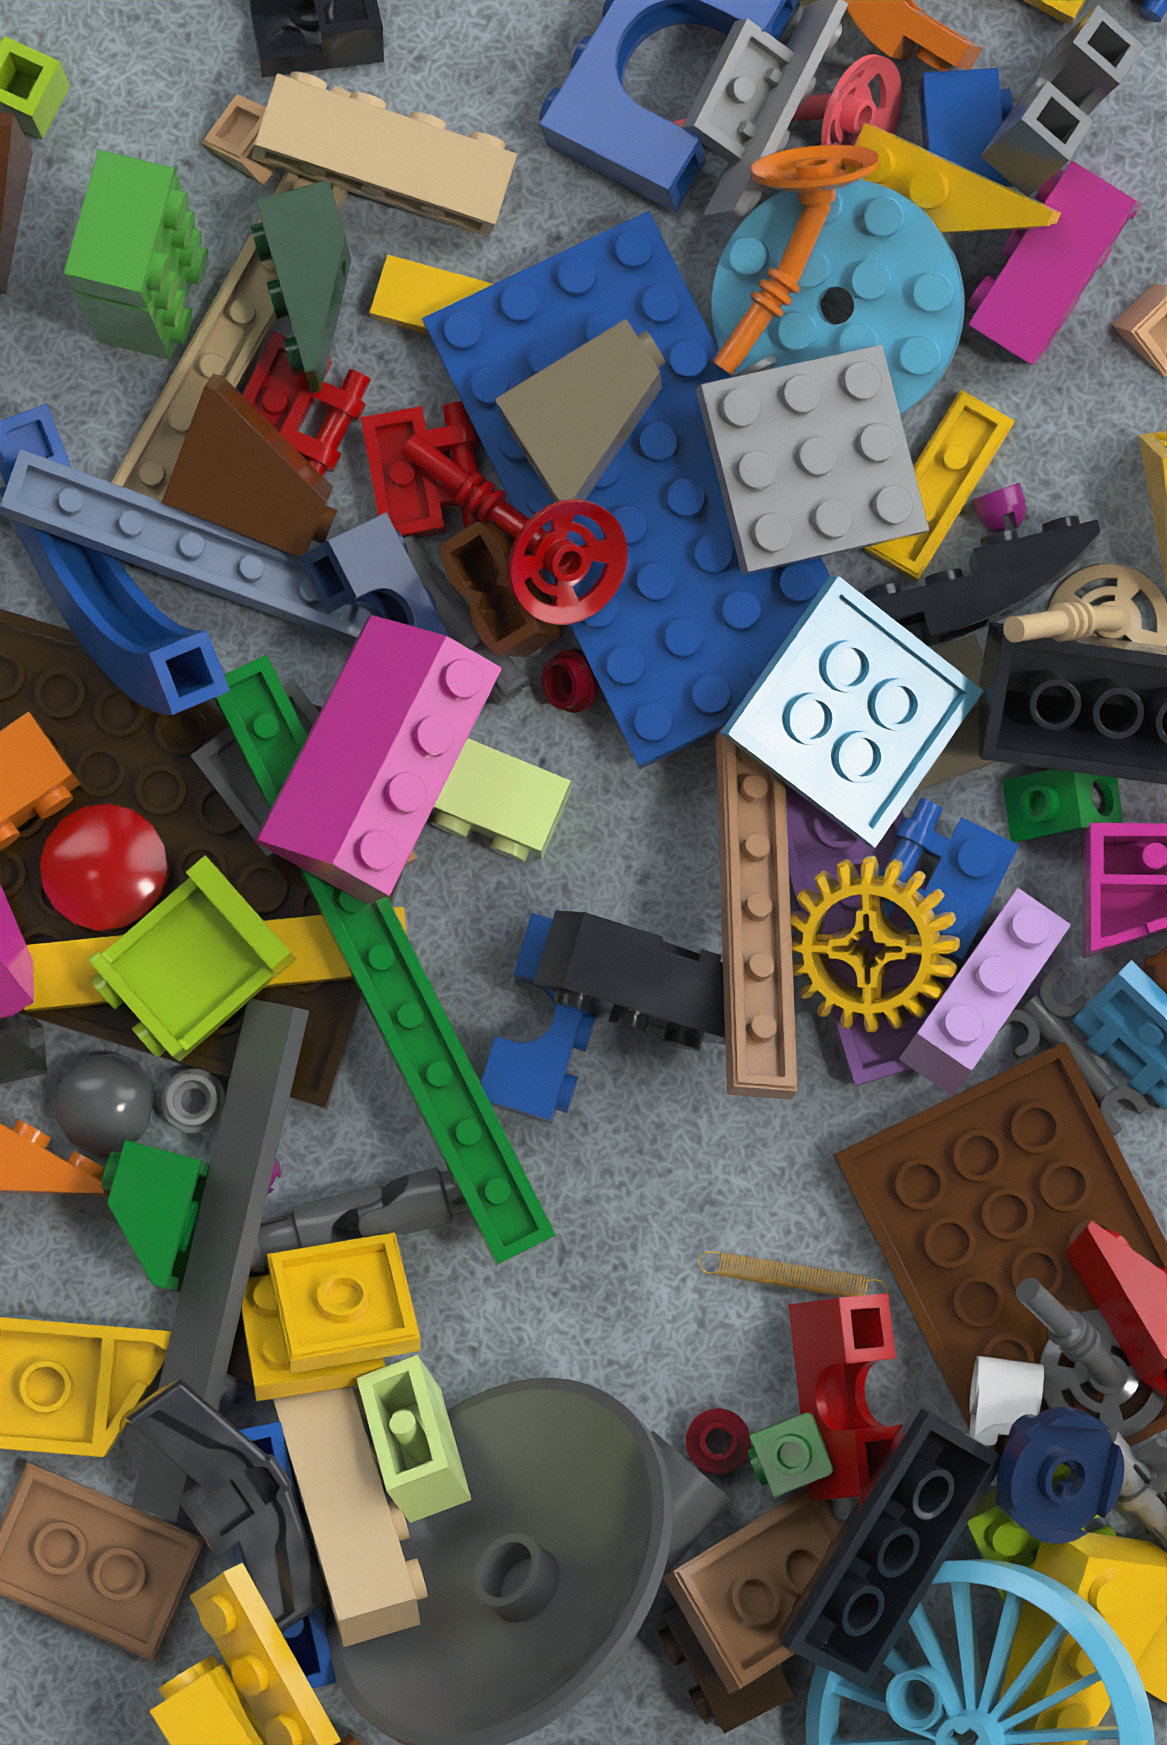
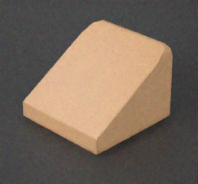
(236, 135)
(1146, 326)

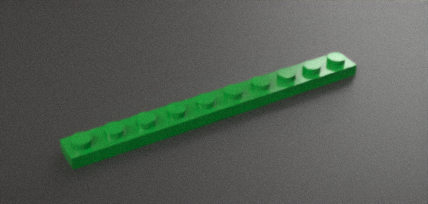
(397, 995)

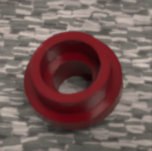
(569, 682)
(697, 1446)

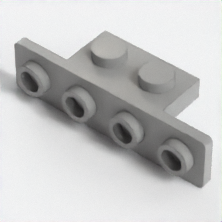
(754, 96)

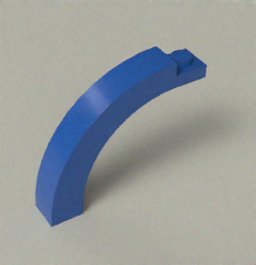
(114, 621)

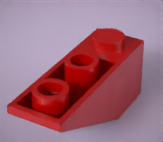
(1129, 1296)

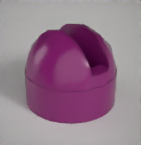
(998, 503)

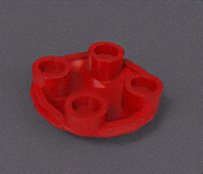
(104, 867)

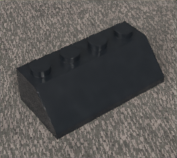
(1075, 705)
(890, 1547)

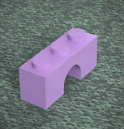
(985, 992)

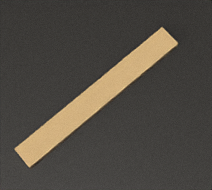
(222, 345)

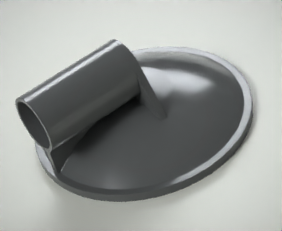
(534, 1574)

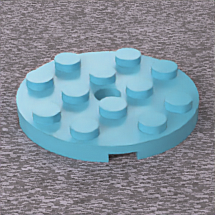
(876, 249)

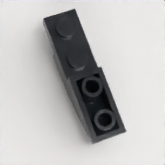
(1003, 579)

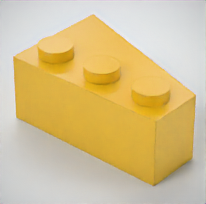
(1125, 1585)

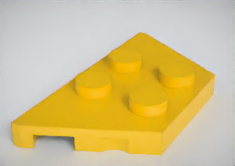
(72, 1383)

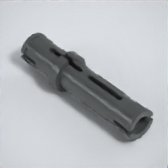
(459, 625)

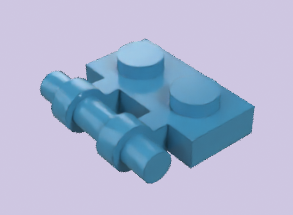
(1131, 1029)

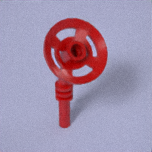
(549, 548)

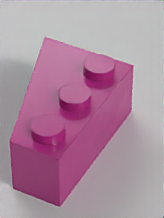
(1051, 263)

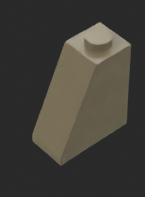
(583, 409)

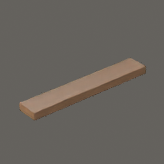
(755, 927)

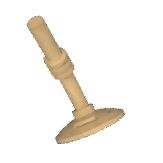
(1075, 618)

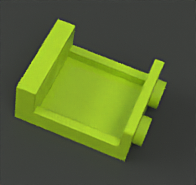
(190, 963)

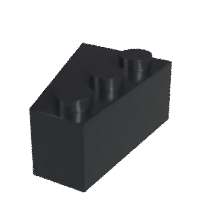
(634, 978)

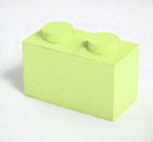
(501, 800)
(413, 1439)

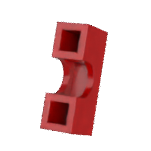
(833, 1353)

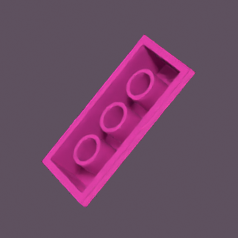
(378, 757)

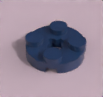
(1033, 1454)

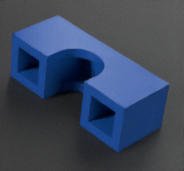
(533, 1074)

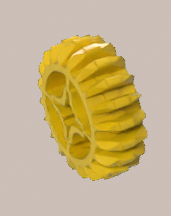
(902, 942)

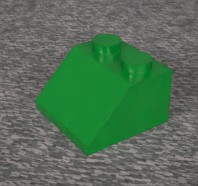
(156, 1206)

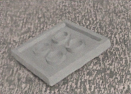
(812, 459)

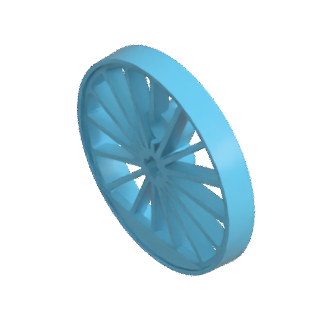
(977, 1708)

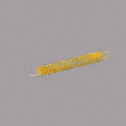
(789, 1283)

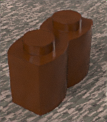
(478, 569)

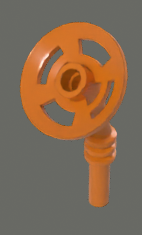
(815, 176)

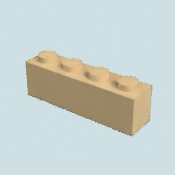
(384, 153)
(349, 1515)

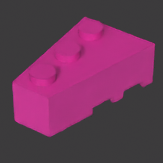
(1123, 884)

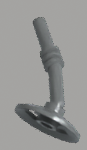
(1088, 1343)

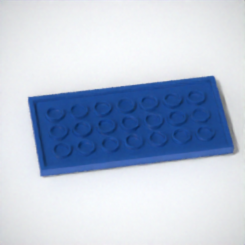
(684, 624)

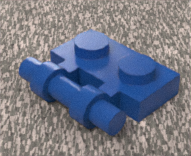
(967, 870)

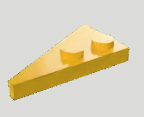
(948, 192)

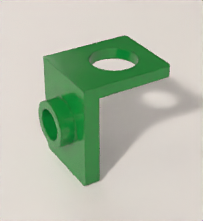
(1057, 803)

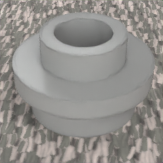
(174, 1094)

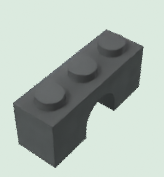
(1057, 103)

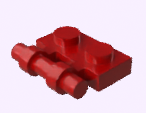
(288, 398)
(403, 488)

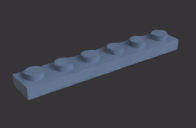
(170, 543)

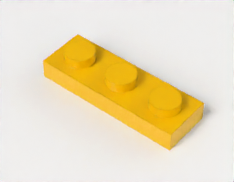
(261, 1661)

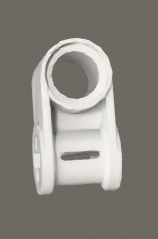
(1000, 1395)

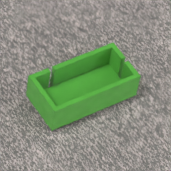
(136, 255)

